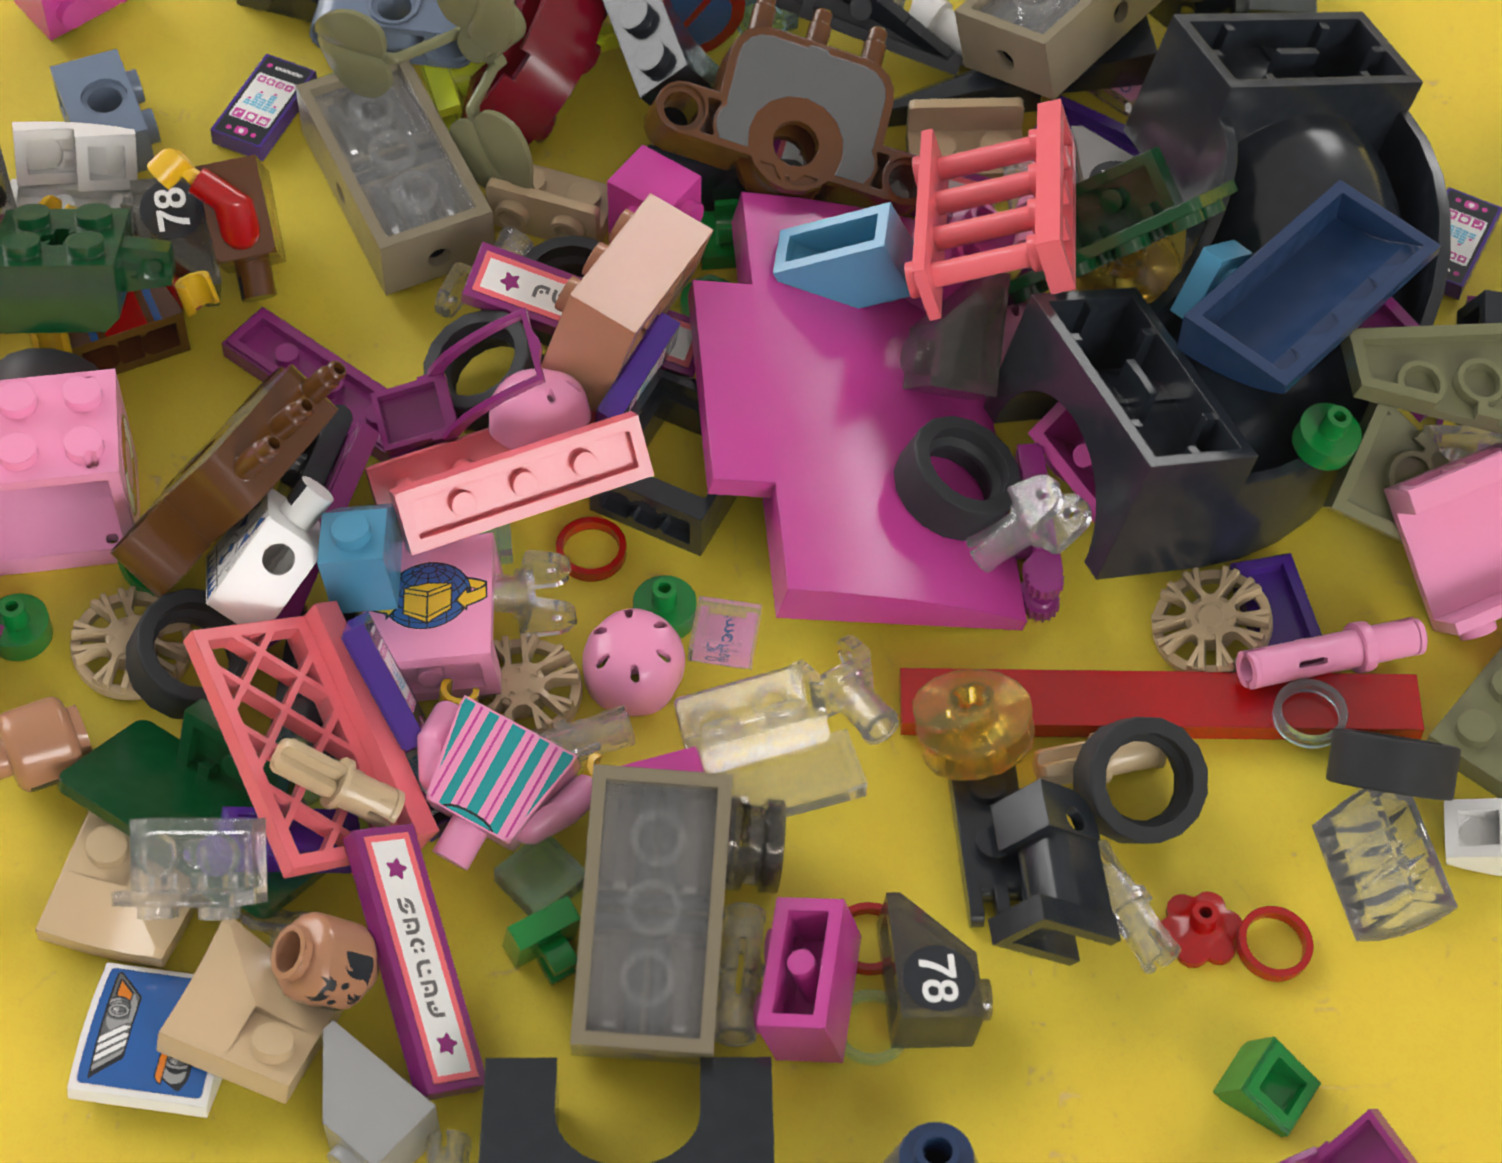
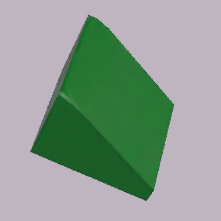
(1268, 1085)

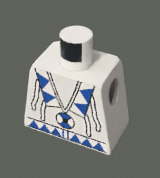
(267, 554)

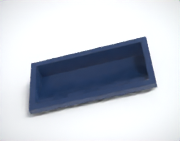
(1305, 291)

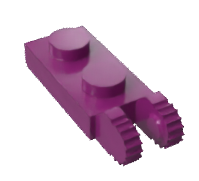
(1041, 569)

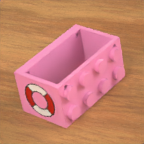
(64, 471)

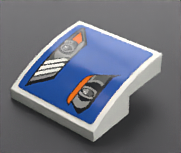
(119, 1044)

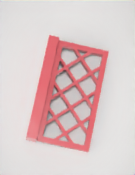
(350, 726)

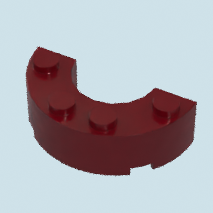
(543, 64)

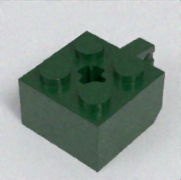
(74, 267)

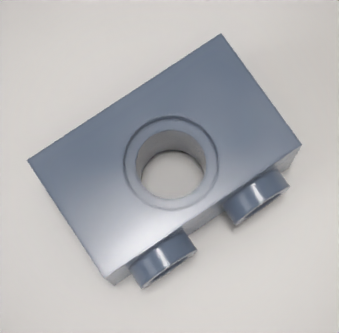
(103, 93)

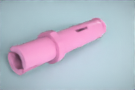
(1354, 648)

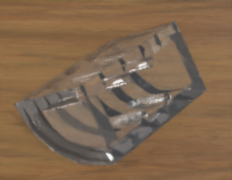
(1383, 865)

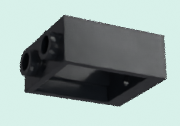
(652, 503)

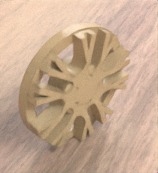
(1211, 619)
(115, 640)
(525, 687)

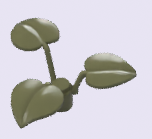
(484, 31)

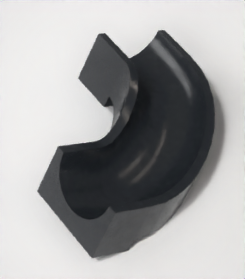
(1178, 453)

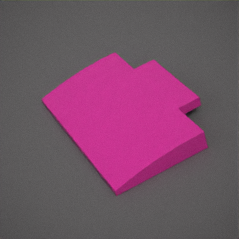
(812, 418)

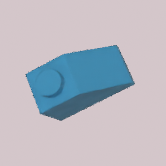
(848, 257)
(361, 557)

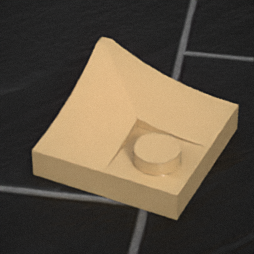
(81, 906)
(240, 1020)

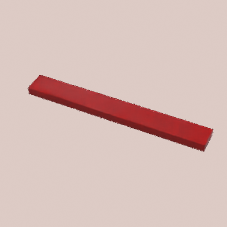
(1199, 702)

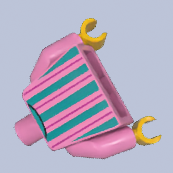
(495, 778)

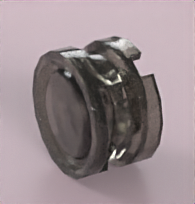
(762, 847)

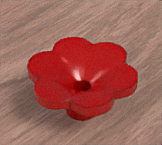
(1202, 928)

